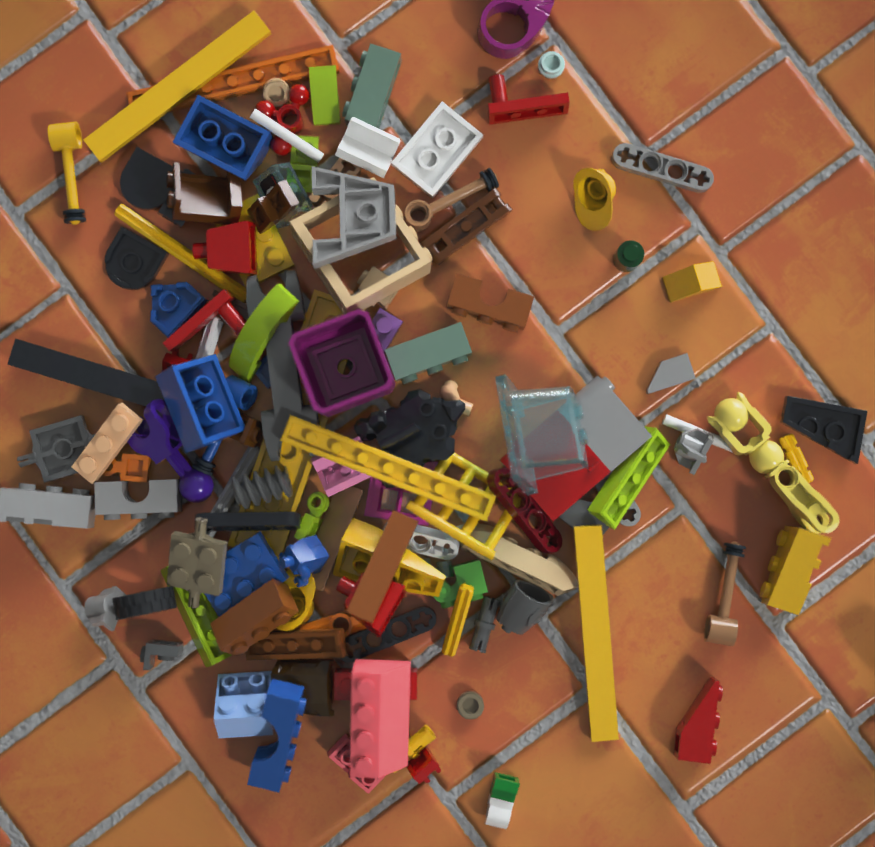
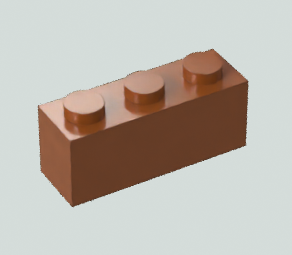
(254, 617)

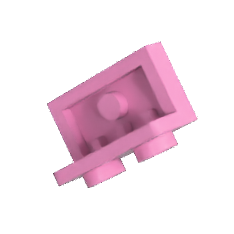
(336, 476)

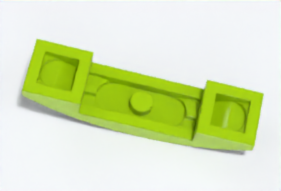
(258, 331)

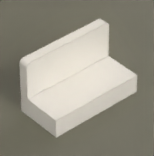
(367, 147)

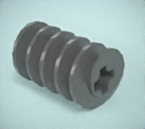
(262, 487)

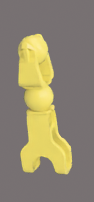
(768, 459)

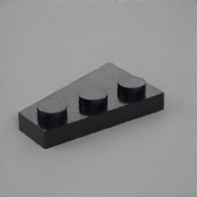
(827, 424)

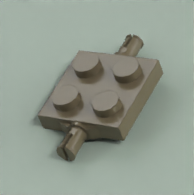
(197, 562)

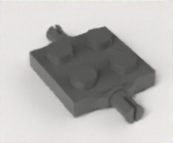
(57, 447)

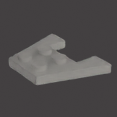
(365, 215)

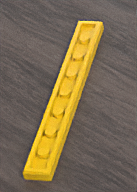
(177, 86)
(388, 468)
(596, 632)

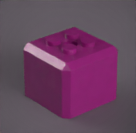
(321, 350)

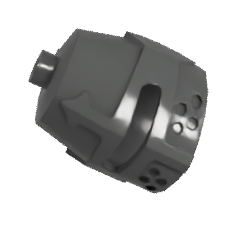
(523, 607)

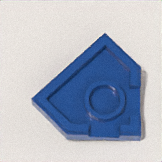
(174, 305)

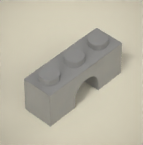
(114, 499)

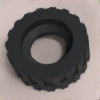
(144, 603)

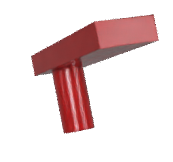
(522, 109)
(219, 305)

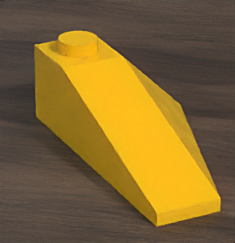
(358, 547)

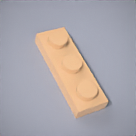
(107, 443)

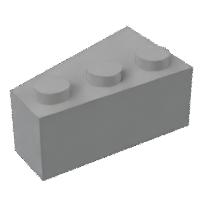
(47, 506)

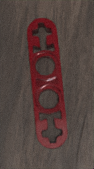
(522, 514)

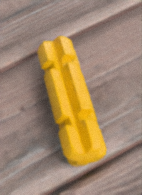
(795, 456)

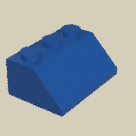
(223, 138)
(200, 402)

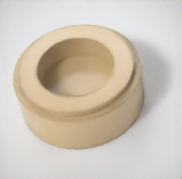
(276, 91)

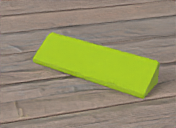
(628, 480)
(198, 624)

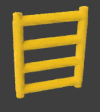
(463, 534)

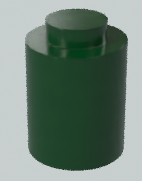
(628, 256)

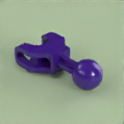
(161, 440)

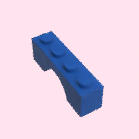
(281, 710)

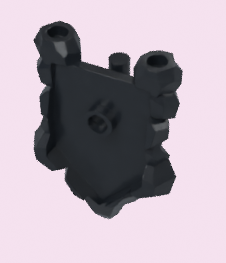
(415, 429)

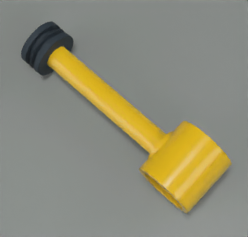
(66, 138)

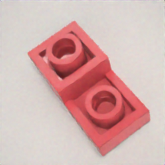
(340, 755)

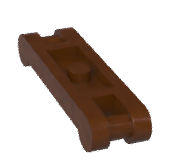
(466, 226)

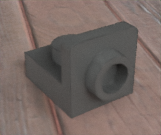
(164, 649)

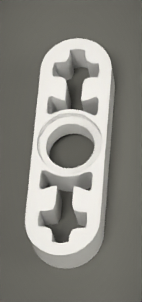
(438, 550)

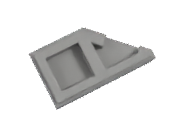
(671, 373)

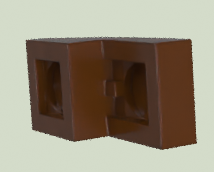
(273, 207)

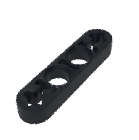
(251, 521)
(388, 637)

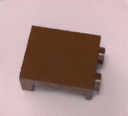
(204, 197)

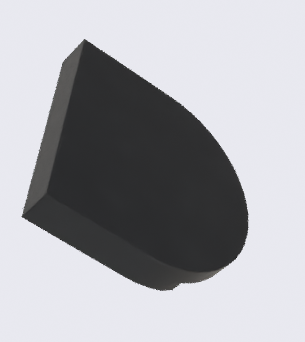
(145, 180)
(133, 260)

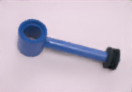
(244, 396)

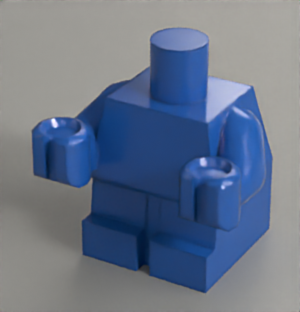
(304, 558)

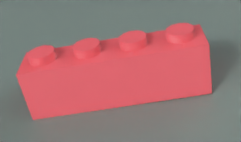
(379, 717)

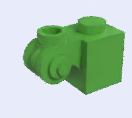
(468, 573)

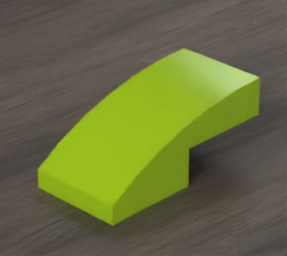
(324, 95)
(303, 164)

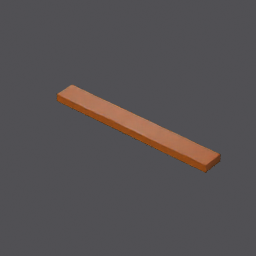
(253, 76)

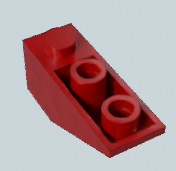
(696, 729)

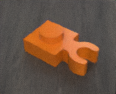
(131, 468)

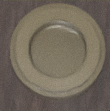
(470, 705)

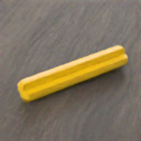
(457, 619)

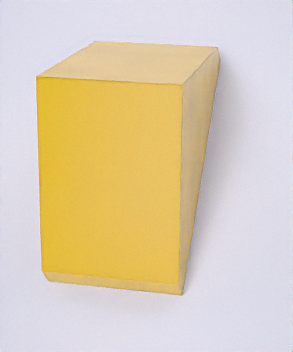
(691, 281)

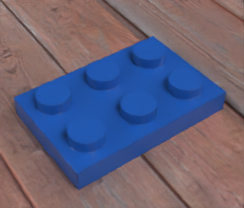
(246, 570)

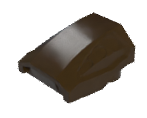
(316, 679)

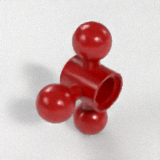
(298, 96)

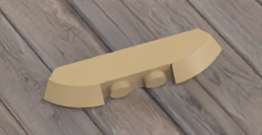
(526, 563)

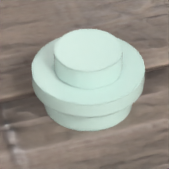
(551, 64)

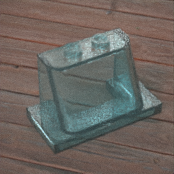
(541, 432)

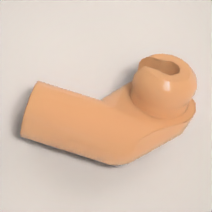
(449, 392)

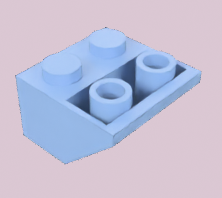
(241, 704)

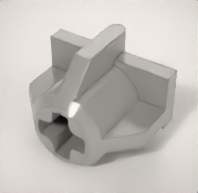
(692, 448)
(101, 609)

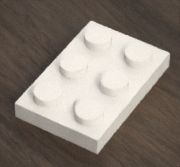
(437, 149)

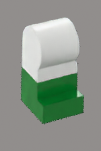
(501, 800)

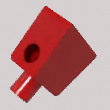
(230, 248)
(387, 609)

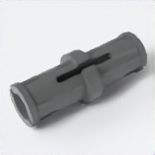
(484, 624)

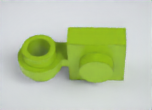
(312, 521)

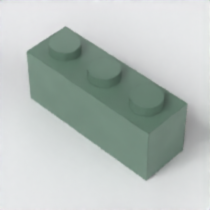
(373, 85)
(429, 353)

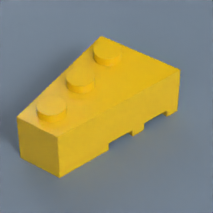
(792, 568)

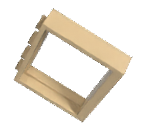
(377, 291)

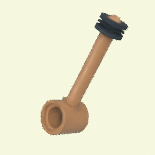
(488, 180)
(721, 628)

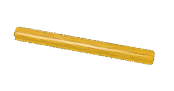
(179, 251)

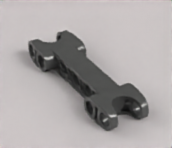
(282, 369)

